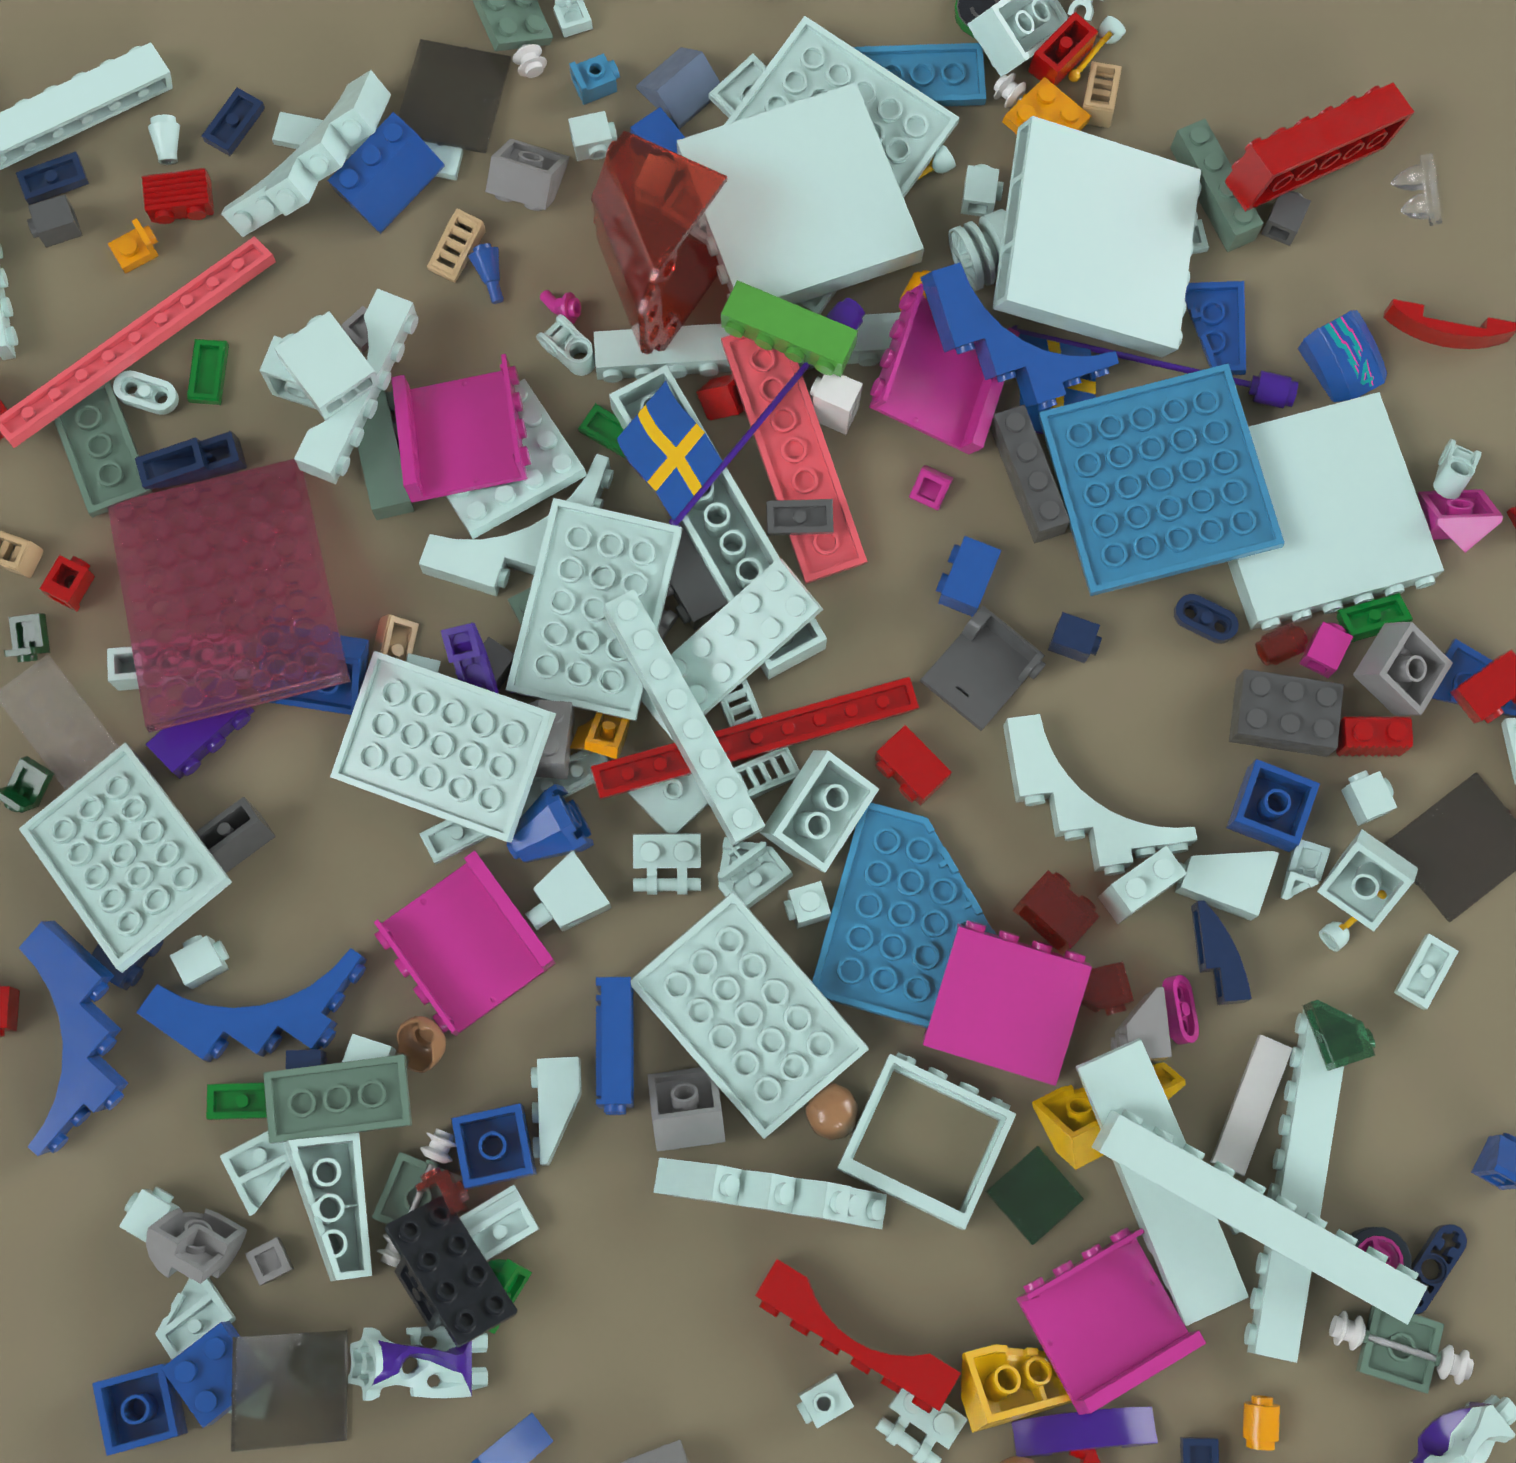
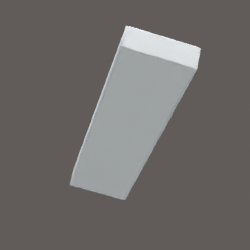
(1251, 1104)

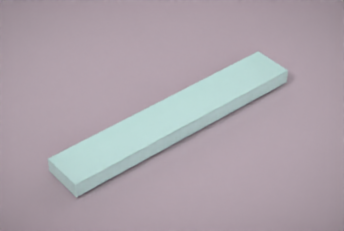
(294, 129)
(451, 838)

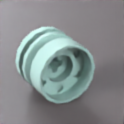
(979, 248)

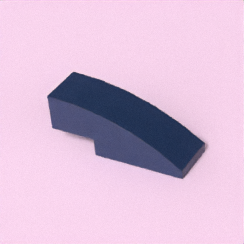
(191, 461)
(1219, 955)

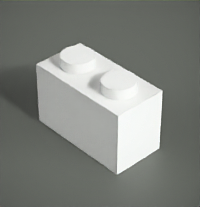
(836, 401)

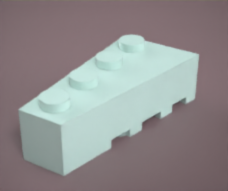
(334, 1198)

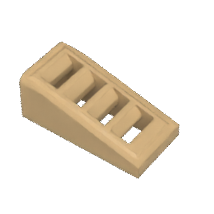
(1101, 111)
(453, 228)
(24, 557)

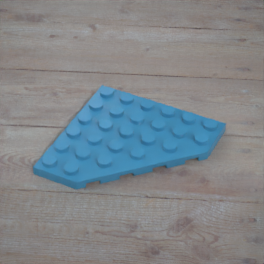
(894, 918)

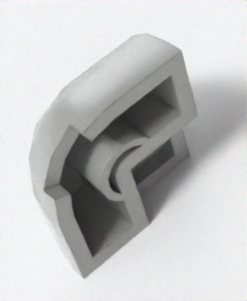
(194, 1243)

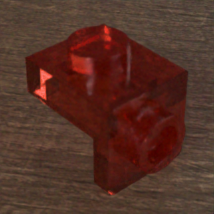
(452, 1191)

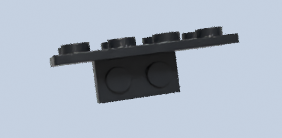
(447, 1273)

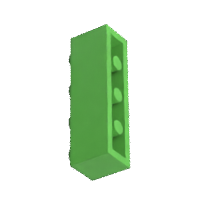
(788, 329)

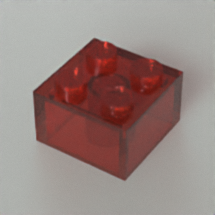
(1056, 911)

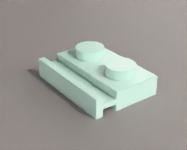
(499, 1222)

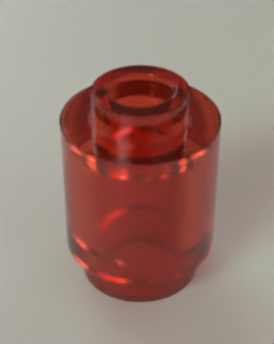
(1281, 644)

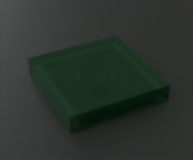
(1034, 1195)

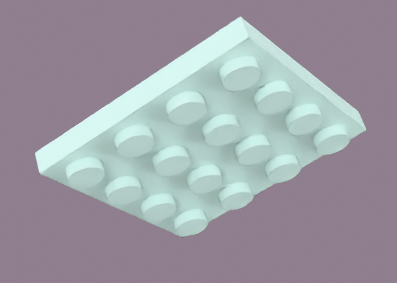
(551, 470)

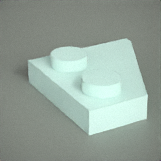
(256, 1169)
(192, 1316)

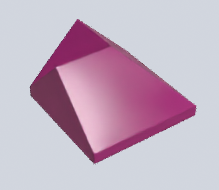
(1460, 519)

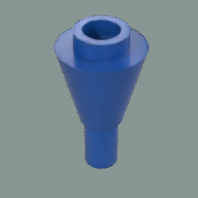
(486, 262)

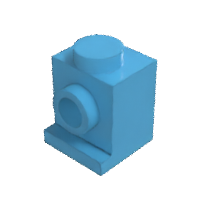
(594, 78)

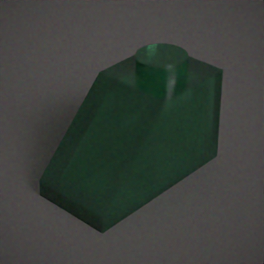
(1338, 1035)

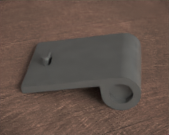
(984, 664)

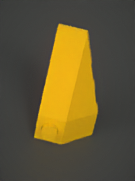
(1071, 1120)
(1008, 1385)

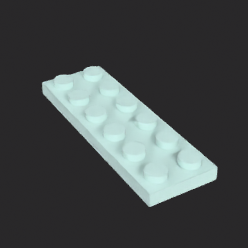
(742, 636)

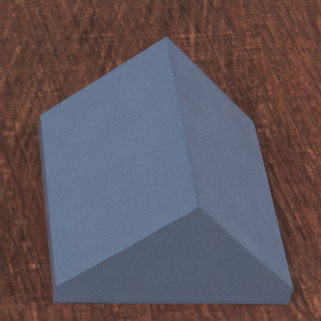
(680, 85)

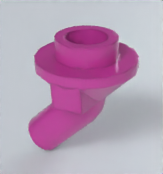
(567, 305)

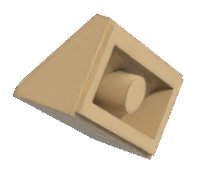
(395, 636)

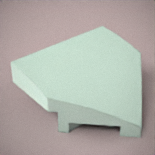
(751, 871)

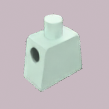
(567, 896)

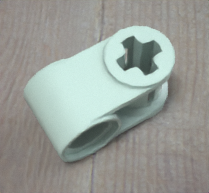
(564, 342)
(1455, 470)

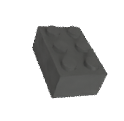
(1286, 713)

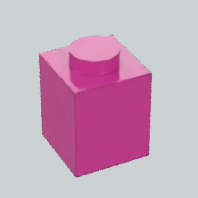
(1326, 649)

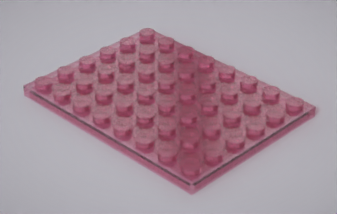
(226, 595)

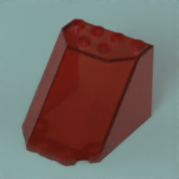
(642, 222)

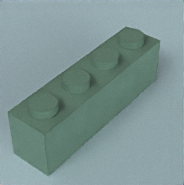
(1200, 149)
(382, 462)

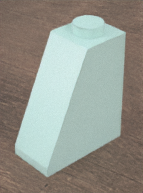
(1229, 881)

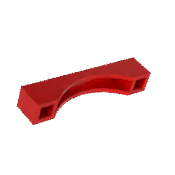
(921, 1375)

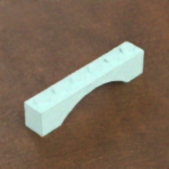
(329, 444)

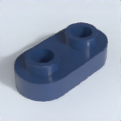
(1205, 617)

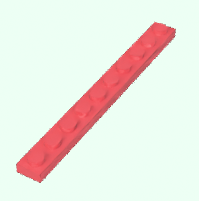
(134, 341)

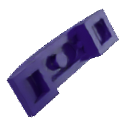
(469, 656)
(1084, 1432)

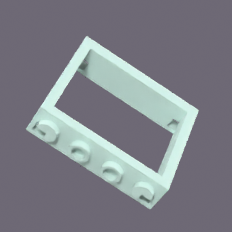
(964, 1094)

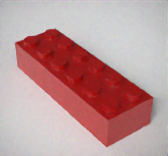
(1318, 145)

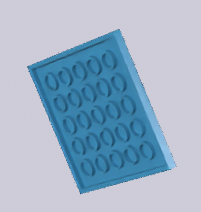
(1160, 480)

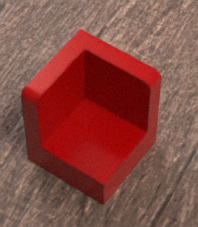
(720, 398)

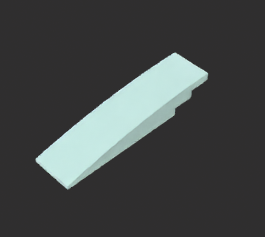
(1179, 1235)

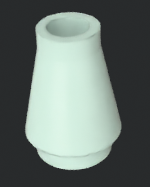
(165, 137)

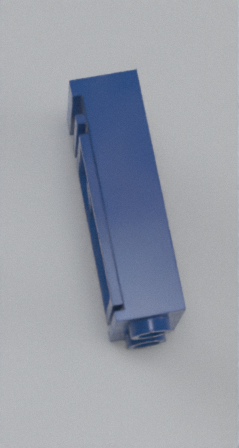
(615, 1045)

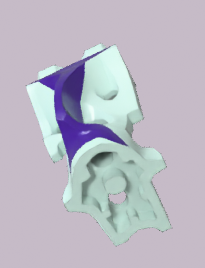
(379, 1364)
(1467, 1432)

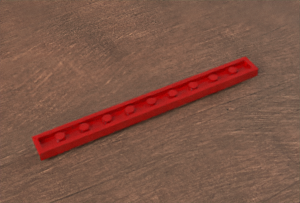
(761, 736)

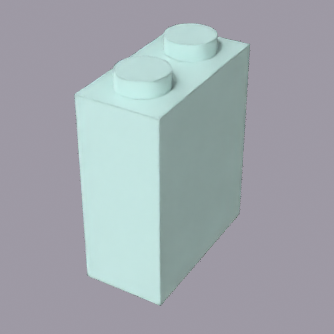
(326, 364)
(1142, 884)

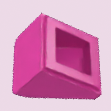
(931, 487)

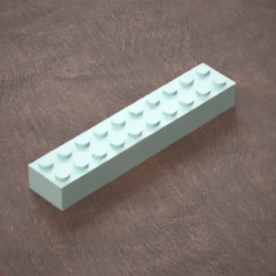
(723, 527)

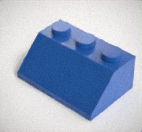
(386, 172)
(340, 697)

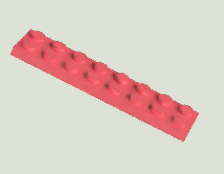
(794, 454)

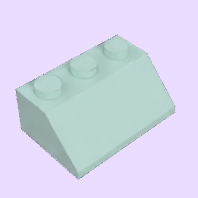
(819, 810)

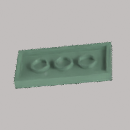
(101, 451)
(337, 1098)

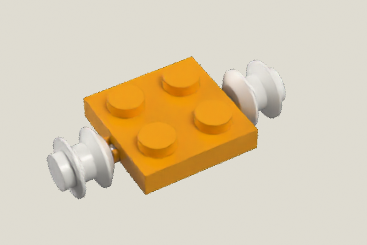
(1041, 101)

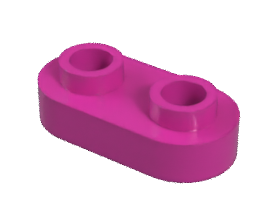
(1180, 1010)

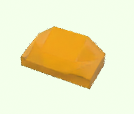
(602, 735)

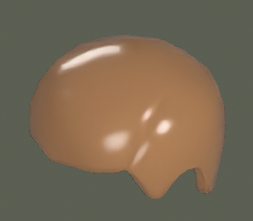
(421, 1043)
(833, 1112)

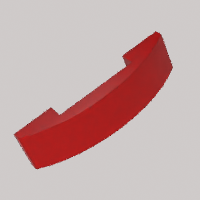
(1410, 320)

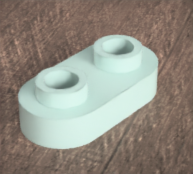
(147, 394)

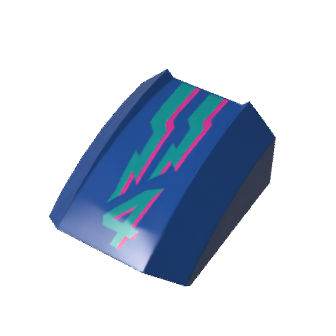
(1344, 357)

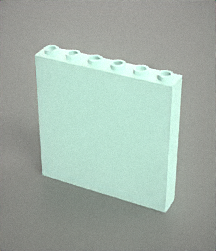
(804, 199)
(1097, 238)
(1342, 513)

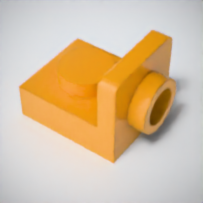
(134, 247)

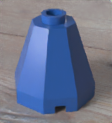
(550, 828)

